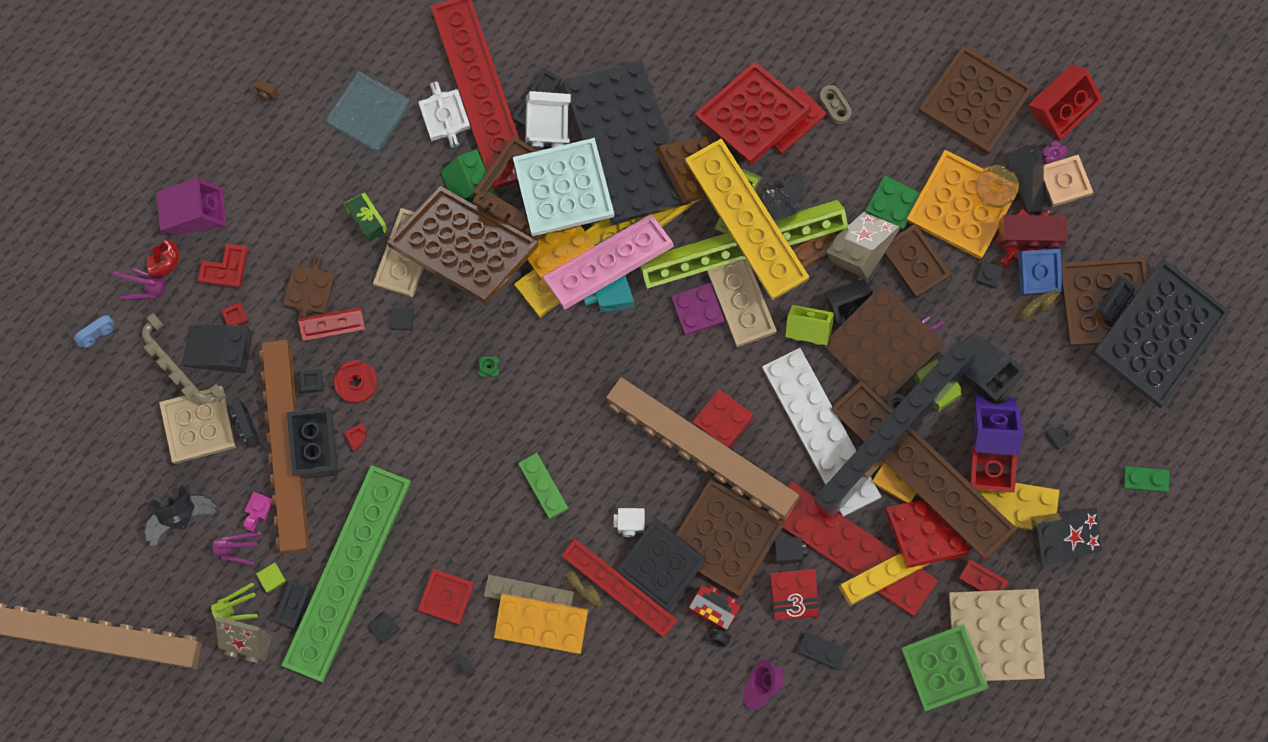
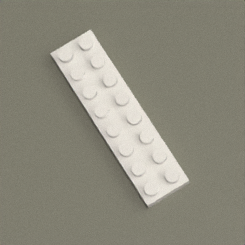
(816, 422)

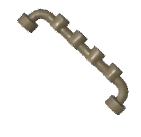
(176, 374)

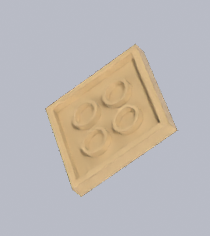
(196, 427)

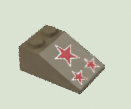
(862, 244)
(242, 639)

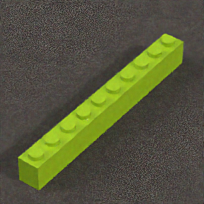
(724, 250)

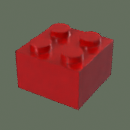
(723, 419)

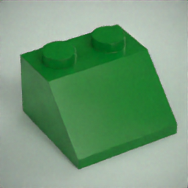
(465, 175)

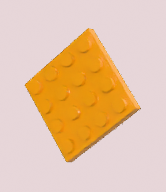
(952, 208)

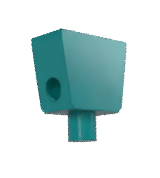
(613, 296)

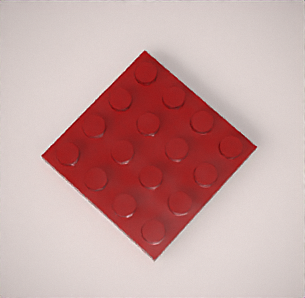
(753, 113)

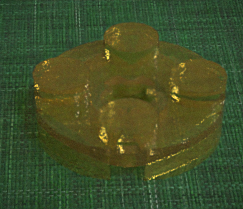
(1003, 177)

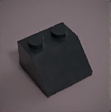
(847, 300)

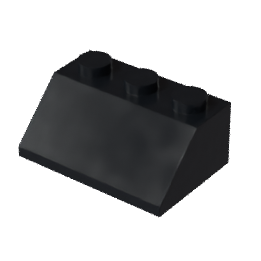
(312, 443)

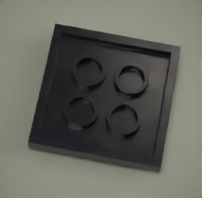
(661, 564)

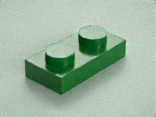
(1146, 479)

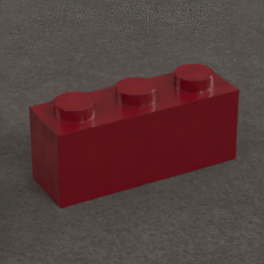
(1033, 231)

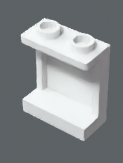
(547, 119)

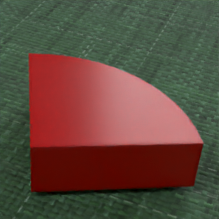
(356, 436)

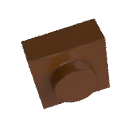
(266, 90)

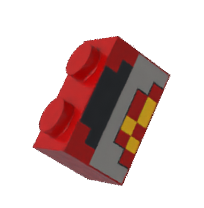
(714, 607)

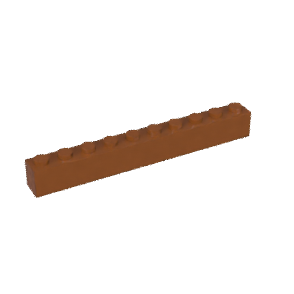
(289, 489)

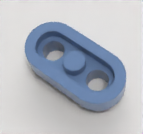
(87, 336)

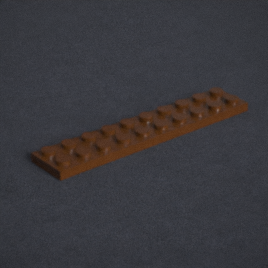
(929, 475)

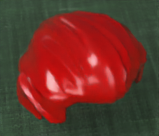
(164, 259)

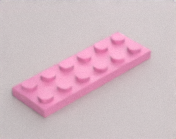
(608, 261)

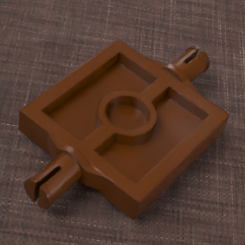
(309, 289)

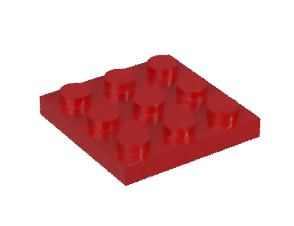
(923, 535)

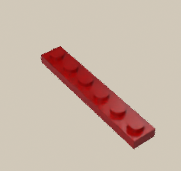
(619, 588)

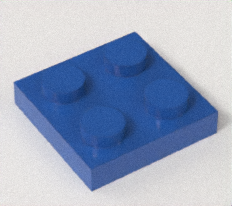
(1040, 271)

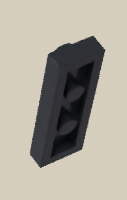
(545, 82)

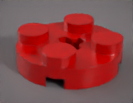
(345, 376)

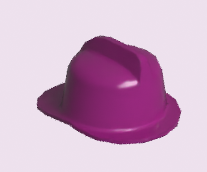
(763, 682)

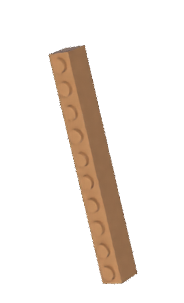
(703, 449)
(99, 637)

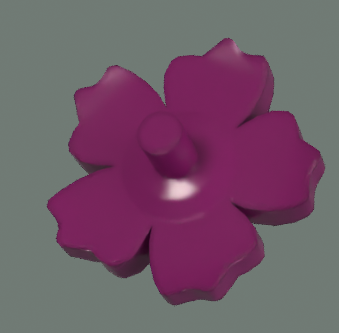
(1054, 152)

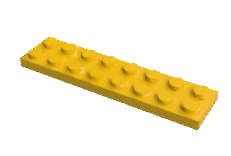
(747, 219)

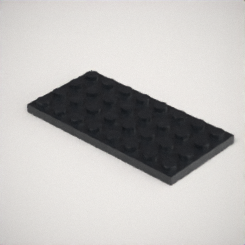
(627, 127)

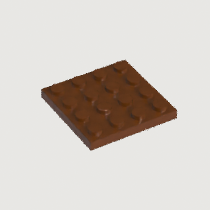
(975, 99)
(1084, 290)
(883, 343)
(730, 535)

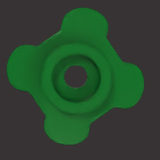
(484, 362)

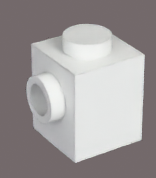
(630, 521)

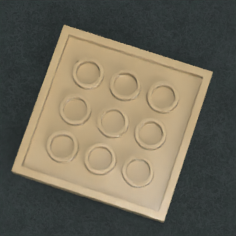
(1002, 631)

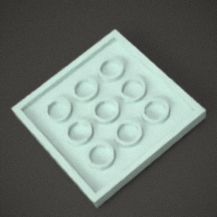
(563, 187)

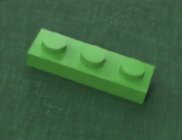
(543, 486)

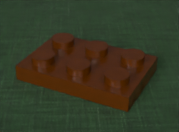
(916, 261)

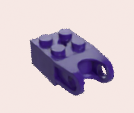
(997, 427)

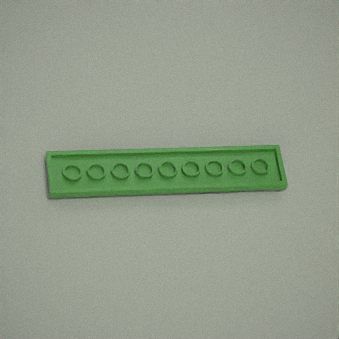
(346, 574)

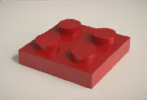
(446, 596)

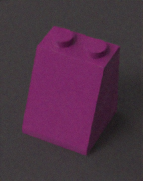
(191, 207)

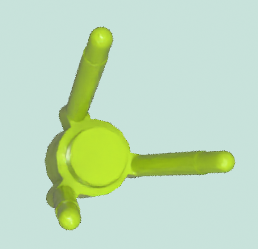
(224, 606)

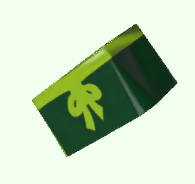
(366, 216)

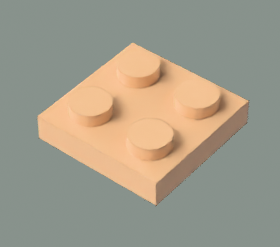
(1066, 181)

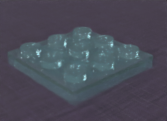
(368, 111)

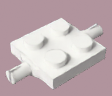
(444, 114)

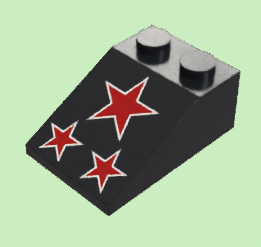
(1066, 535)

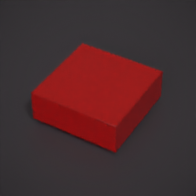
(235, 315)

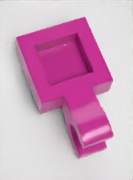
(258, 508)

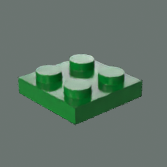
(893, 202)

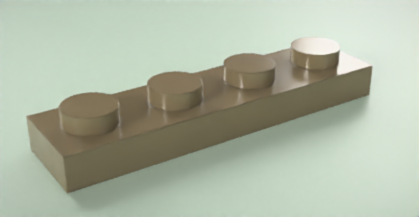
(498, 585)

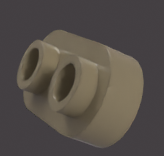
(836, 105)

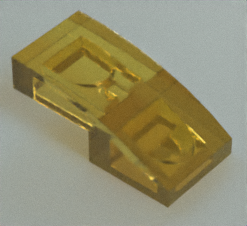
(1042, 302)
(588, 593)

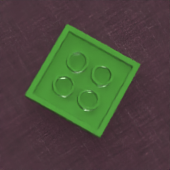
(945, 667)

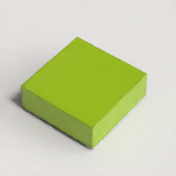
(271, 577)

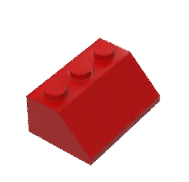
(1066, 101)

